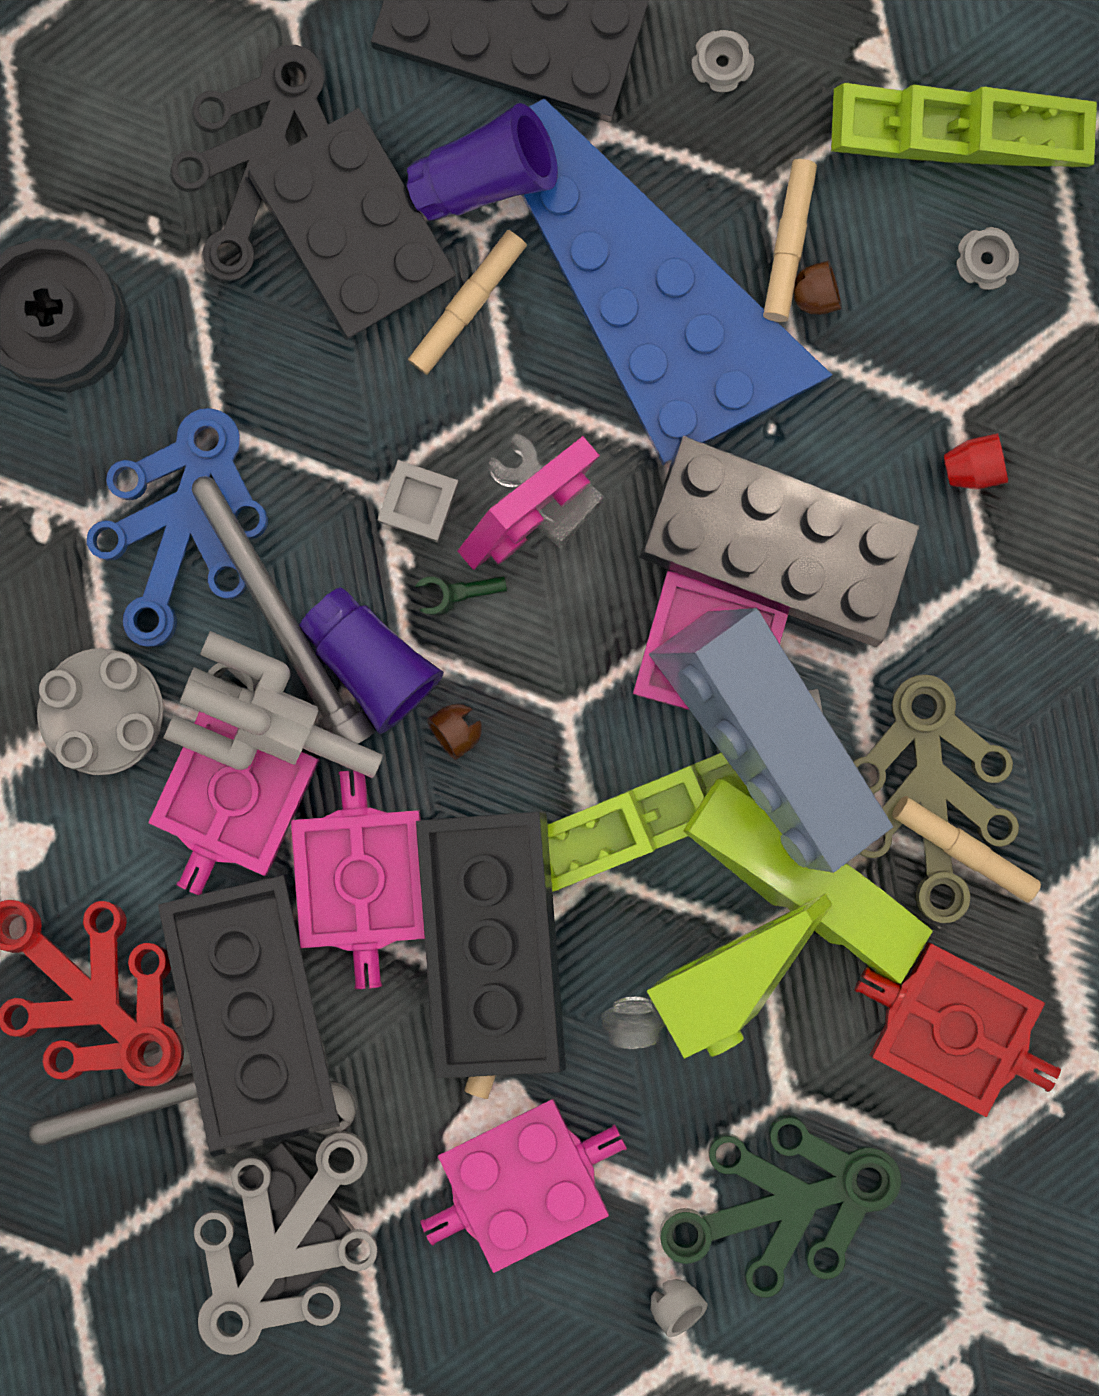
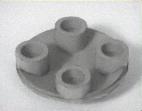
(99, 711)

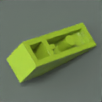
(726, 988)

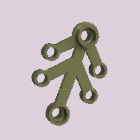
(935, 784)

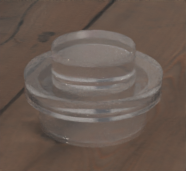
(633, 1023)

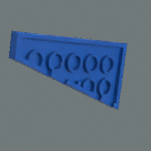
(662, 310)

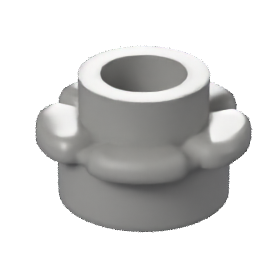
(725, 44)
(1001, 249)

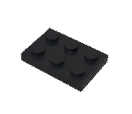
(351, 223)

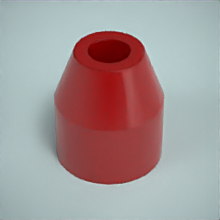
(977, 463)

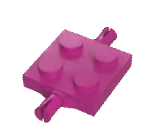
(230, 811)
(358, 879)
(523, 1185)

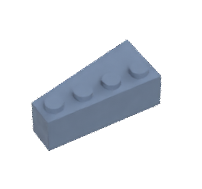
(773, 736)

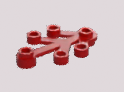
(94, 999)

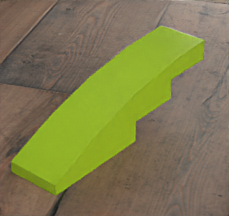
(964, 126)
(632, 822)
(861, 913)

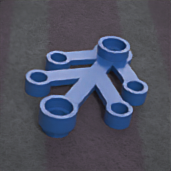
(180, 516)

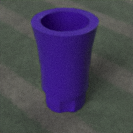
(485, 166)
(369, 659)

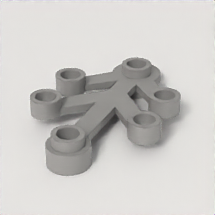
(278, 1253)

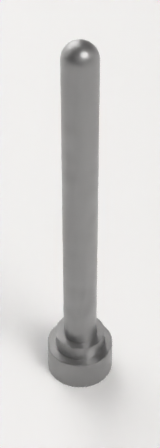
(336, 716)
(115, 1109)

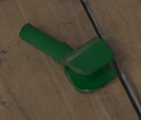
(460, 591)

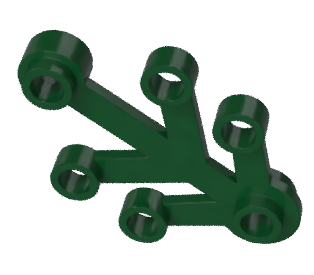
(791, 1203)

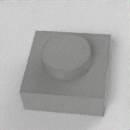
(418, 501)

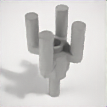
(264, 718)

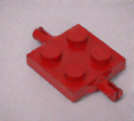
(957, 1029)

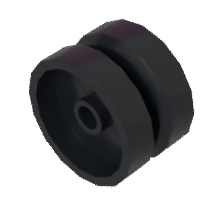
(84, 338)

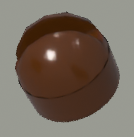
(817, 289)
(453, 731)

